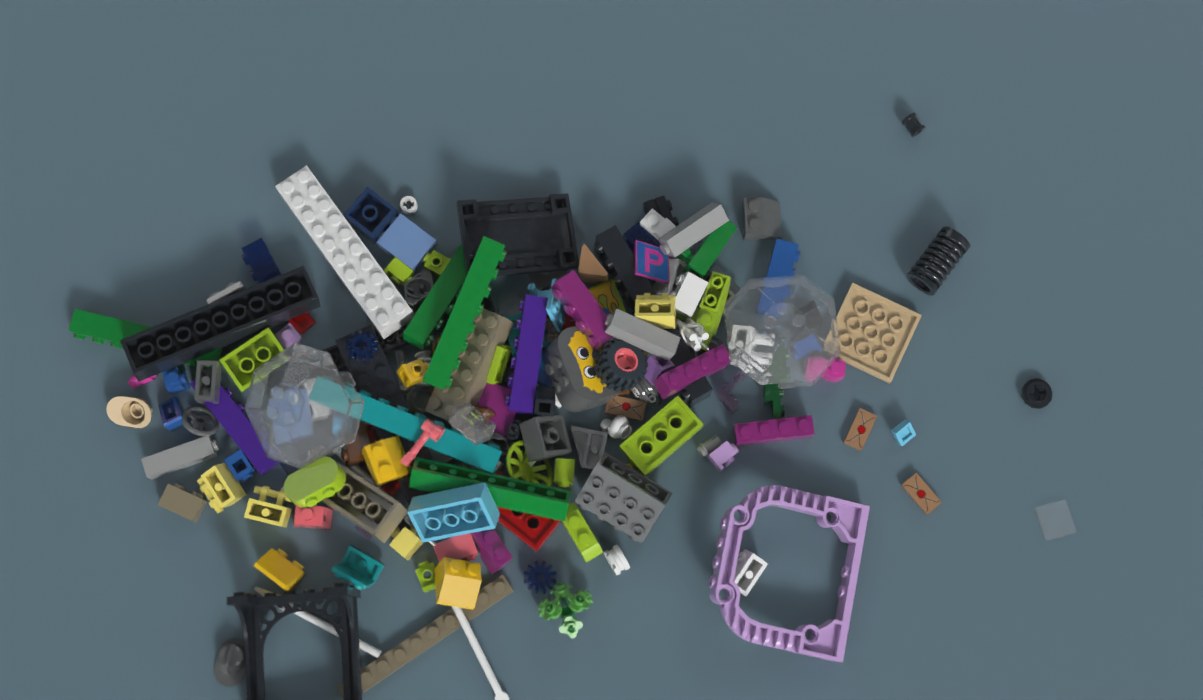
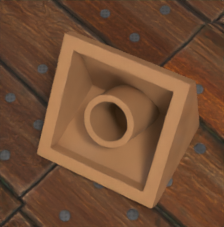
(590, 269)

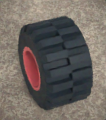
(620, 365)

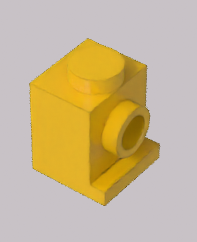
(409, 376)

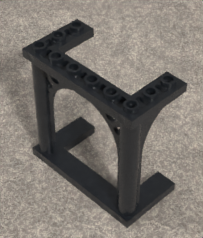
(251, 613)

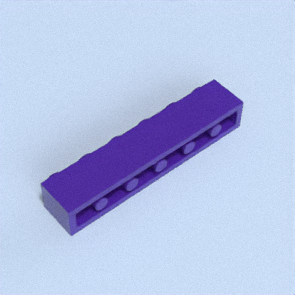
(528, 354)
(240, 429)

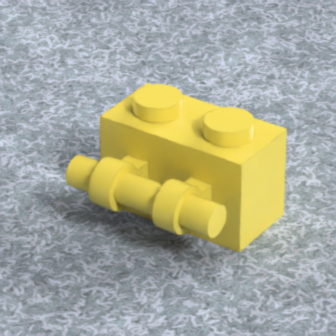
(656, 309)
(220, 487)
(268, 512)
(405, 542)

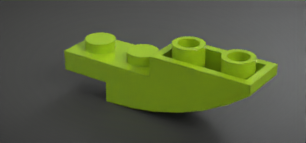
(713, 305)

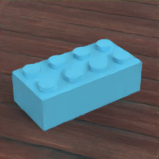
(453, 512)

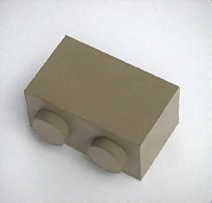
(182, 503)

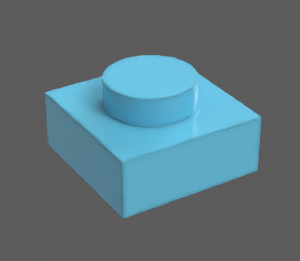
(903, 432)

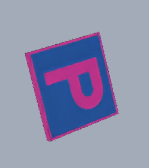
(651, 262)

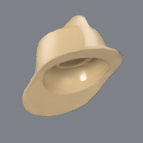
(129, 411)

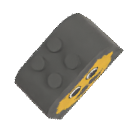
(571, 371)

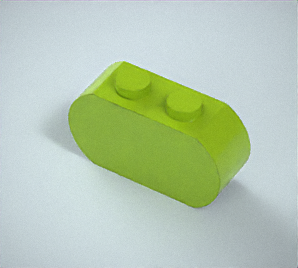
(314, 482)
(581, 534)

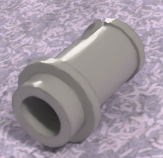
(708, 446)

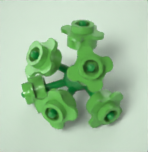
(577, 603)

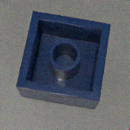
(370, 214)

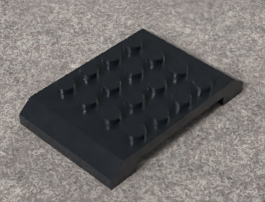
(534, 231)

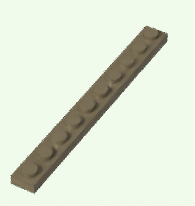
(429, 636)

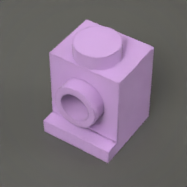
(723, 455)

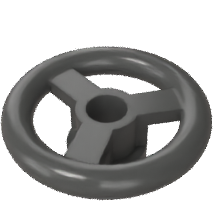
(199, 423)

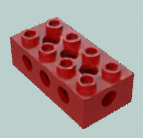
(519, 526)

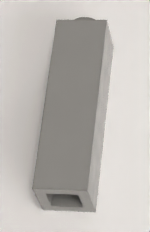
(693, 229)
(641, 334)
(180, 457)

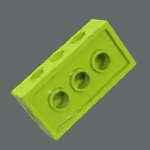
(660, 423)

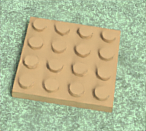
(874, 332)

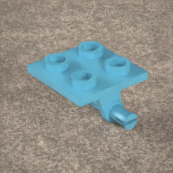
(554, 307)

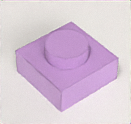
(288, 336)

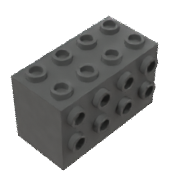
(623, 497)

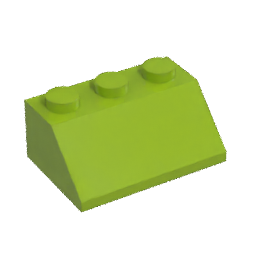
(250, 356)

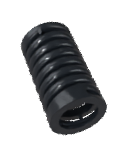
(938, 260)

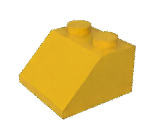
(385, 460)
(280, 569)
(457, 582)

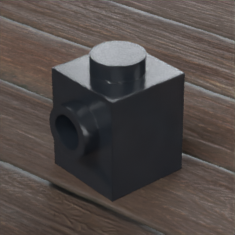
(544, 401)

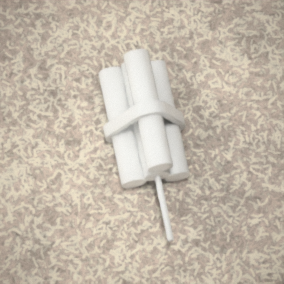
(692, 333)

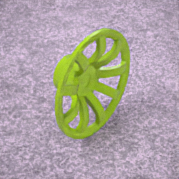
(524, 469)

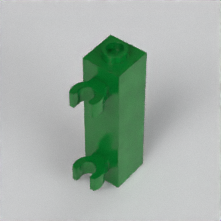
(708, 251)

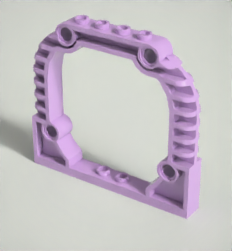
(847, 521)

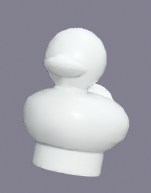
(617, 428)

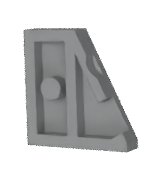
(589, 446)

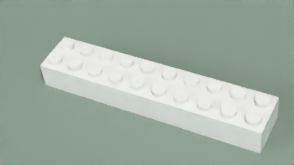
(345, 252)

